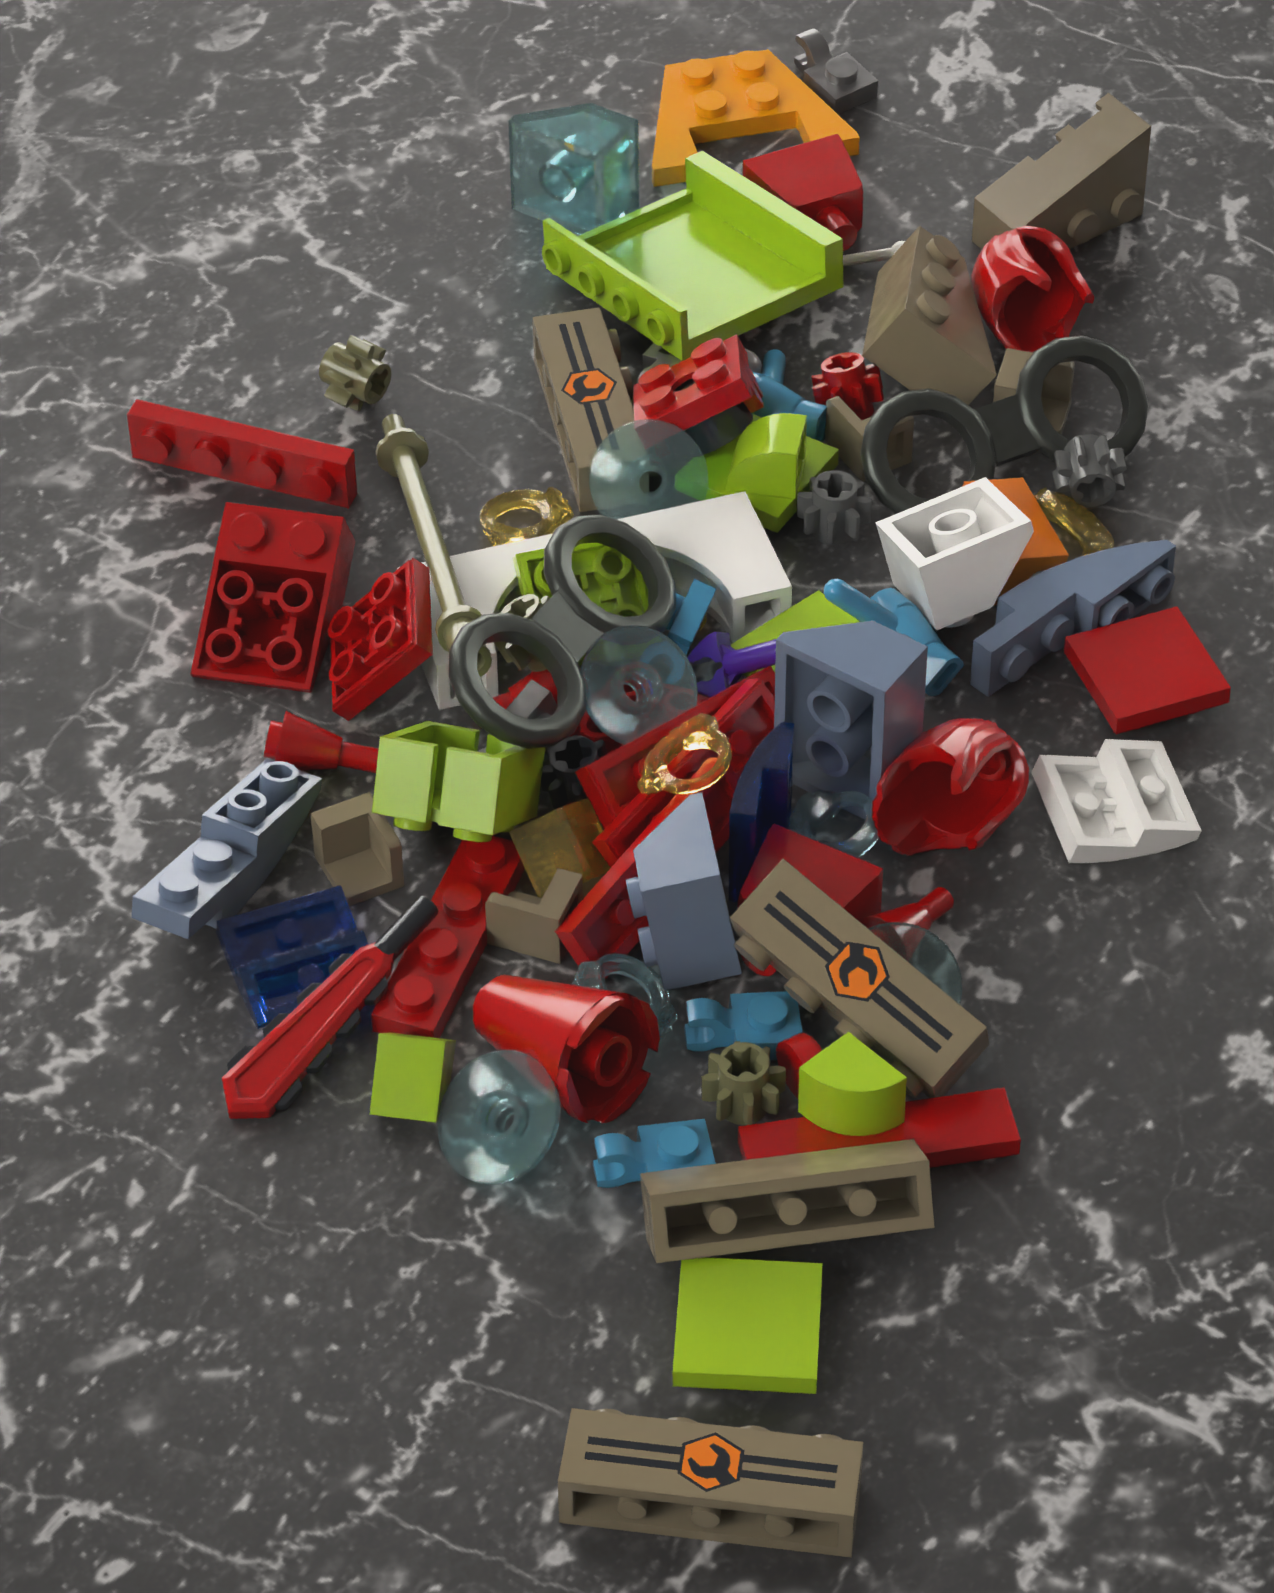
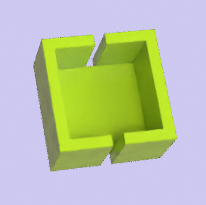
(442, 778)

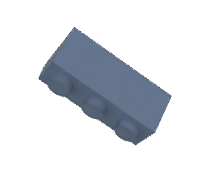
(851, 702)

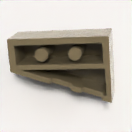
(1076, 187)
(928, 321)

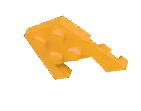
(735, 99)

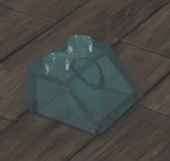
(574, 165)

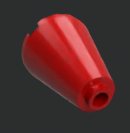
(581, 1035)

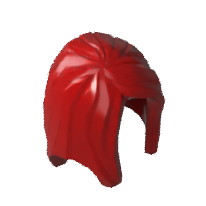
(1028, 288)
(950, 788)

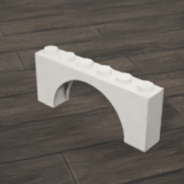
(701, 540)

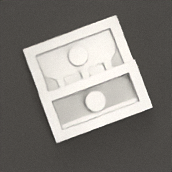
(1115, 803)

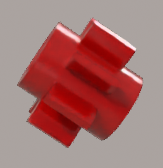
(850, 380)

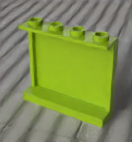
(700, 260)

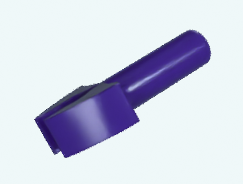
(734, 662)

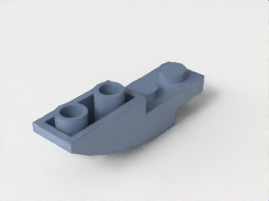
(1068, 601)
(235, 853)

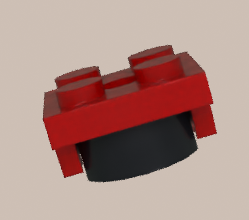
(703, 395)

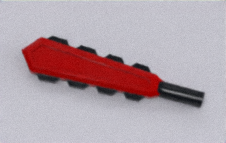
(300, 1042)

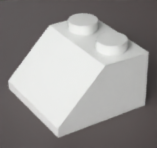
(955, 551)

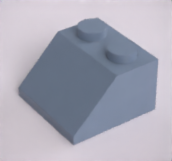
(683, 900)

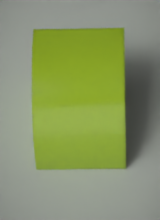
(770, 456)
(411, 1076)
(851, 1090)

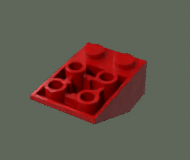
(272, 596)

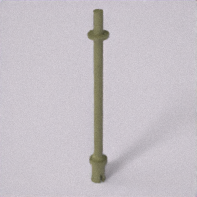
(402, 455)

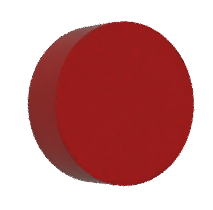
(794, 1053)

